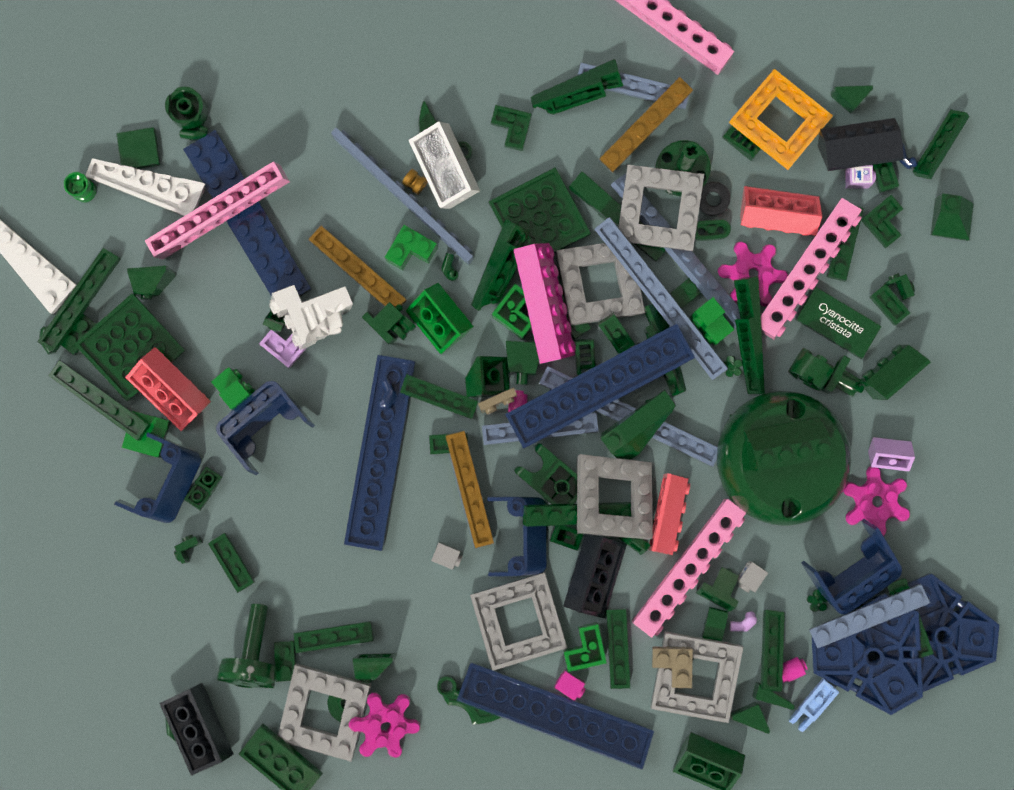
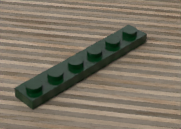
(79, 300)
(99, 400)
(567, 513)

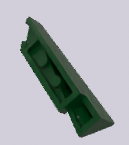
(579, 89)
(500, 265)
(658, 324)

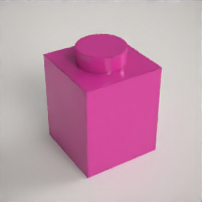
(570, 685)

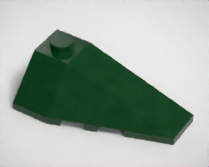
(635, 430)

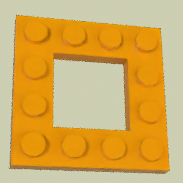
(778, 86)

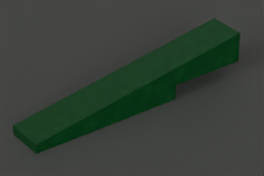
(606, 207)
(750, 333)

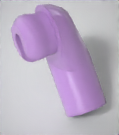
(749, 621)

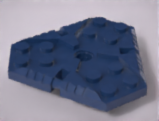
(968, 636)
(891, 679)

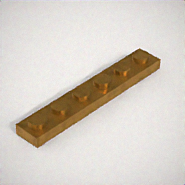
(646, 124)
(355, 268)
(469, 489)

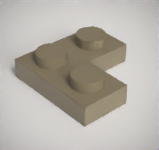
(491, 404)
(679, 660)

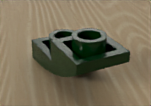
(203, 488)
(715, 624)

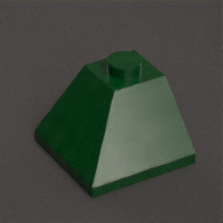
(952, 217)
(150, 281)
(487, 377)
(370, 666)

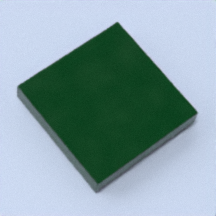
(138, 148)

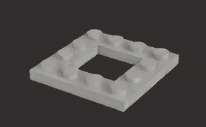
(686, 182)
(577, 309)
(588, 517)
(506, 655)
(715, 708)
(291, 727)

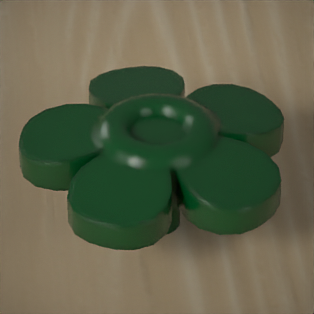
(733, 366)
(817, 601)

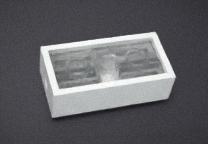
(444, 165)

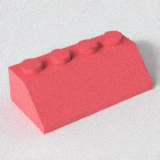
(780, 211)
(168, 389)
(668, 514)

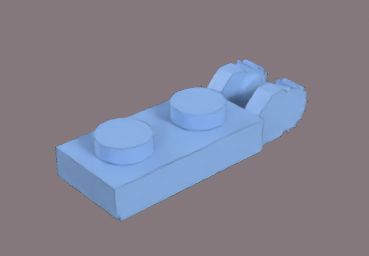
(814, 704)

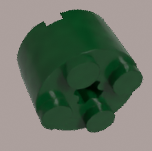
(182, 99)
(811, 369)

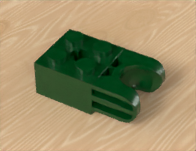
(546, 479)

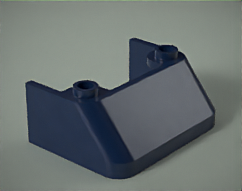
(254, 414)
(176, 486)
(534, 541)
(862, 579)

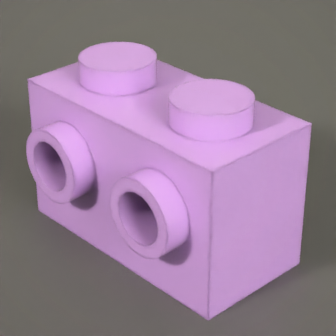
(891, 454)

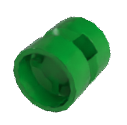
(80, 187)

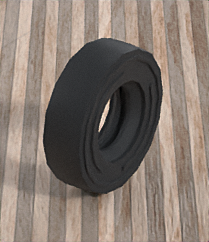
(724, 199)

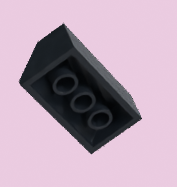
(861, 144)
(594, 575)
(196, 729)

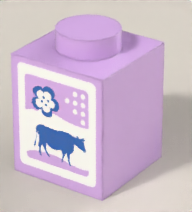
(860, 177)

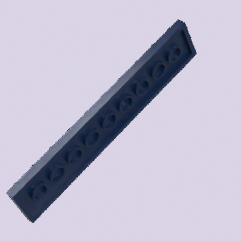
(251, 225)
(600, 386)
(378, 457)
(556, 716)

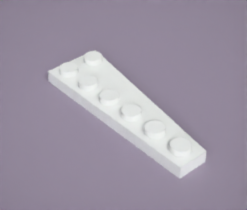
(162, 190)
(35, 270)

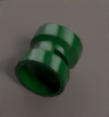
(403, 327)

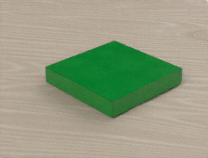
(146, 444)

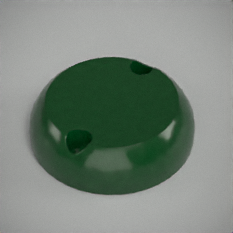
(803, 488)

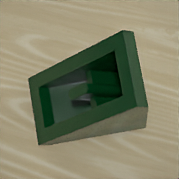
(850, 96)
(566, 537)
(751, 716)

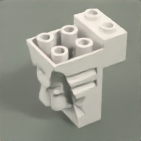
(312, 318)

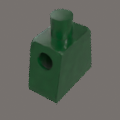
(522, 360)

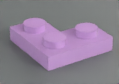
(281, 349)

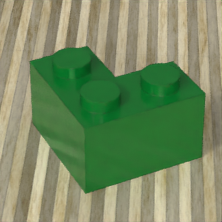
(407, 244)
(509, 313)
(711, 321)
(232, 387)
(591, 651)

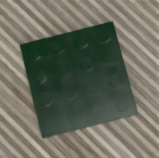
(544, 210)
(123, 340)

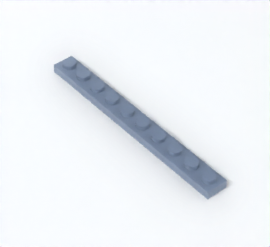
(409, 201)
(686, 259)
(660, 296)
(665, 434)

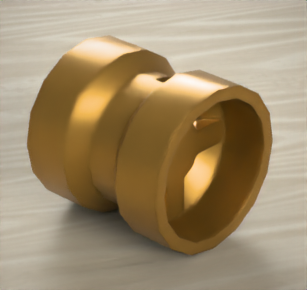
(414, 181)

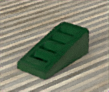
(739, 146)
(579, 342)
(771, 697)

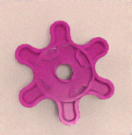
(761, 262)
(863, 499)
(379, 714)

